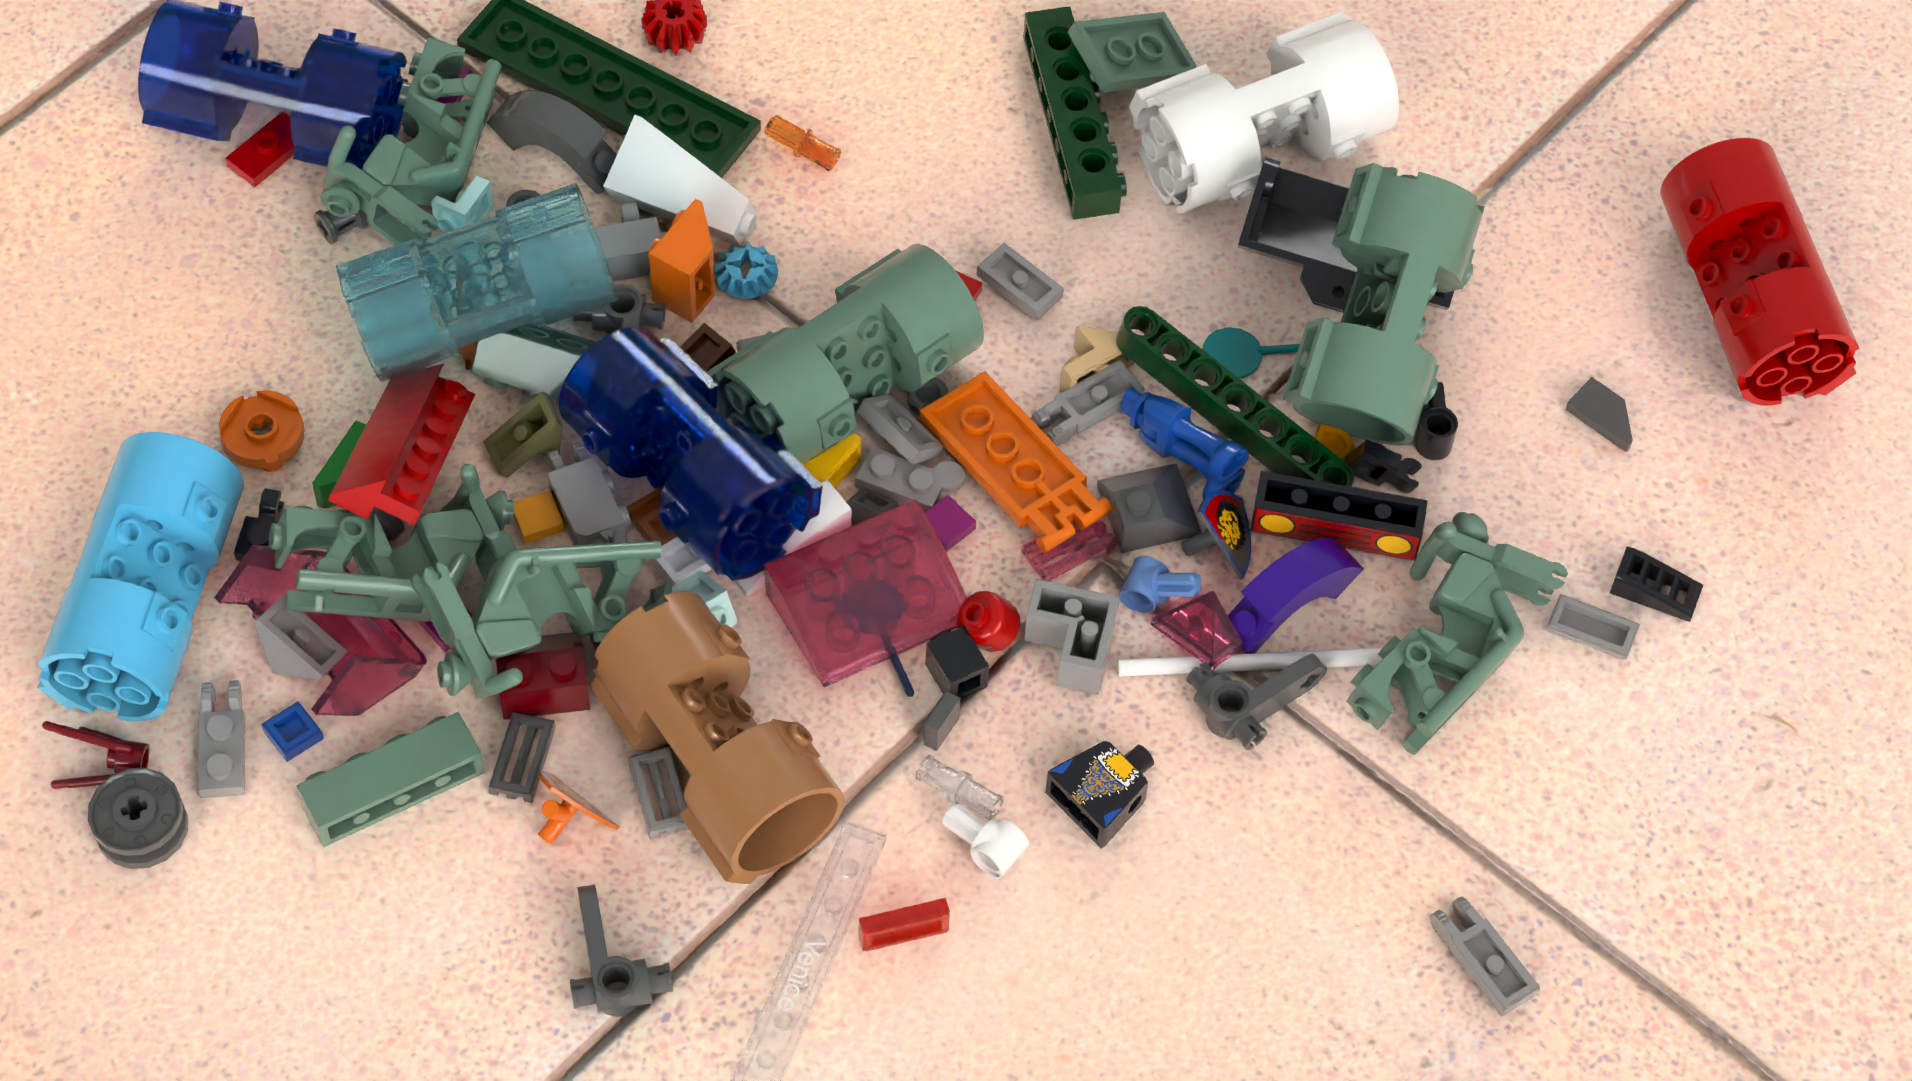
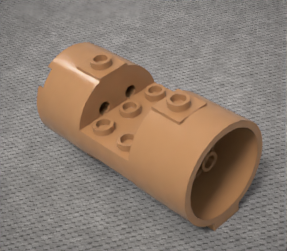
(752, 788)

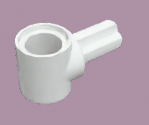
(993, 843)

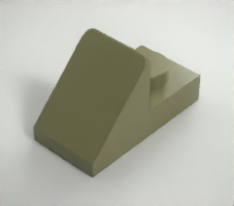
(525, 434)

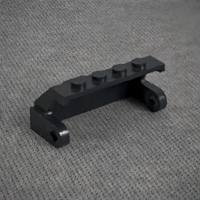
(1296, 223)

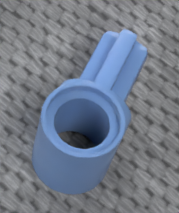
(1153, 584)

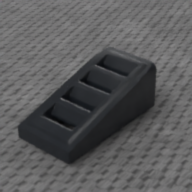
(1651, 568)

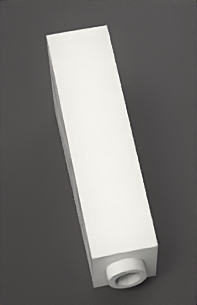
(668, 179)

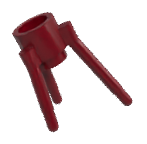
(121, 753)

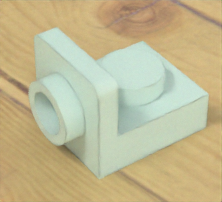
(470, 206)
(713, 595)

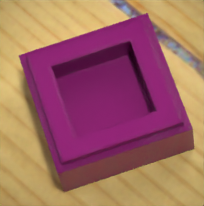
(950, 522)

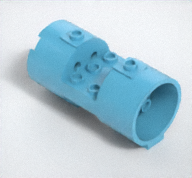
(140, 577)

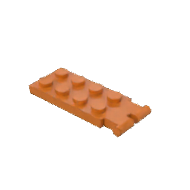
(1013, 461)

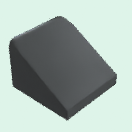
(868, 504)

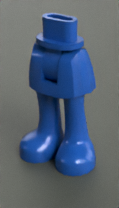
(1169, 432)

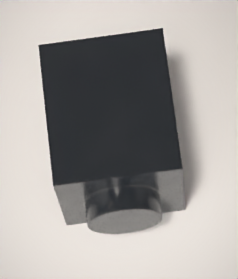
(956, 663)

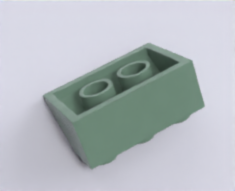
(529, 359)

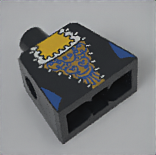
(1101, 788)

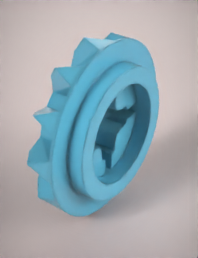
(760, 277)

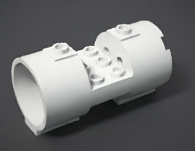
(1323, 90)

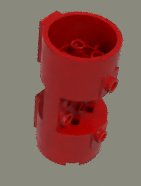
(1759, 272)

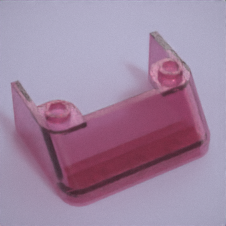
(378, 650)

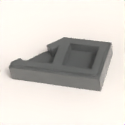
(1603, 412)

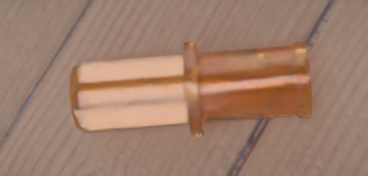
(802, 142)

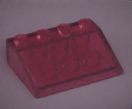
(866, 592)

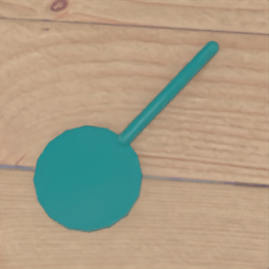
(1240, 350)

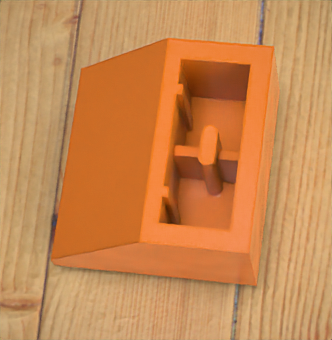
(683, 264)

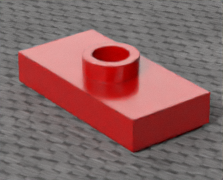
(263, 151)

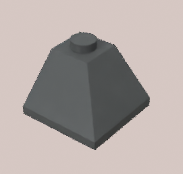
(1149, 508)

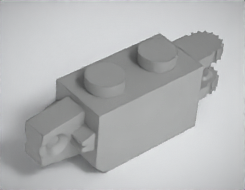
(586, 499)

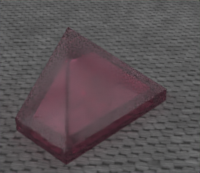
(1200, 628)

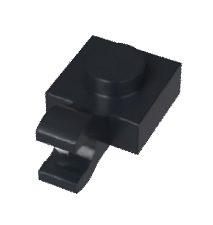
(1380, 465)
(256, 530)

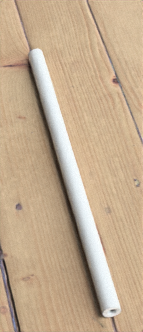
(1247, 662)

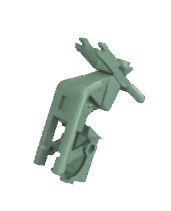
(432, 163)
(451, 536)
(519, 598)
(1476, 630)

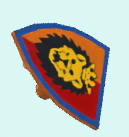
(561, 813)

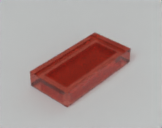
(904, 925)

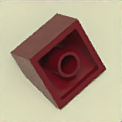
(551, 680)

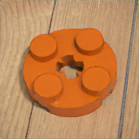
(265, 450)

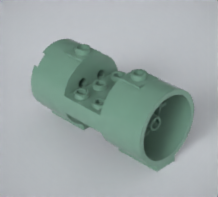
(1407, 244)
(886, 332)

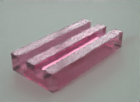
(1038, 558)

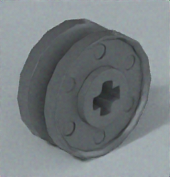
(143, 840)

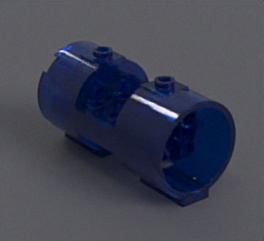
(205, 68)
(720, 484)

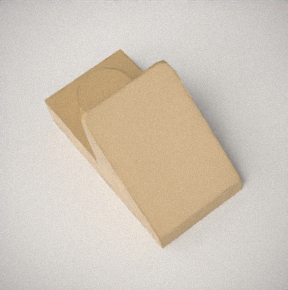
(1095, 351)

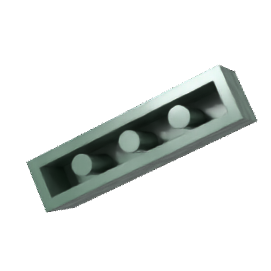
(390, 778)

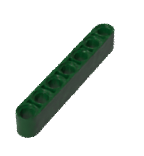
(1226, 390)

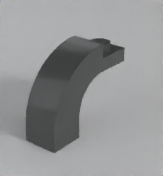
(559, 126)

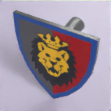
(1226, 527)

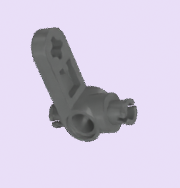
(630, 300)
(1251, 706)
(640, 979)

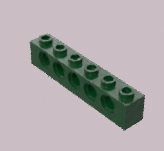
(1073, 115)

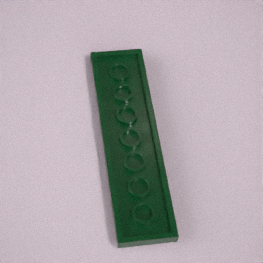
(607, 81)

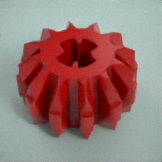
(674, 24)

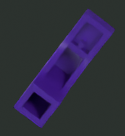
(1286, 585)

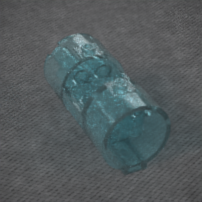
(469, 284)

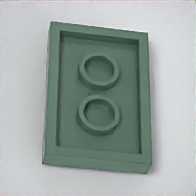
(1131, 50)

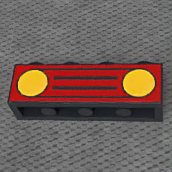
(1352, 515)

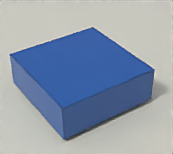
(292, 731)

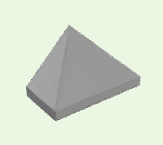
(296, 643)

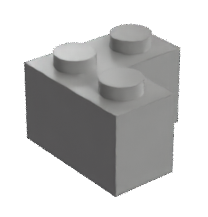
(1077, 623)

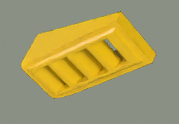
(836, 461)

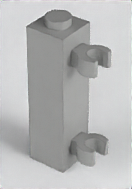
(628, 243)

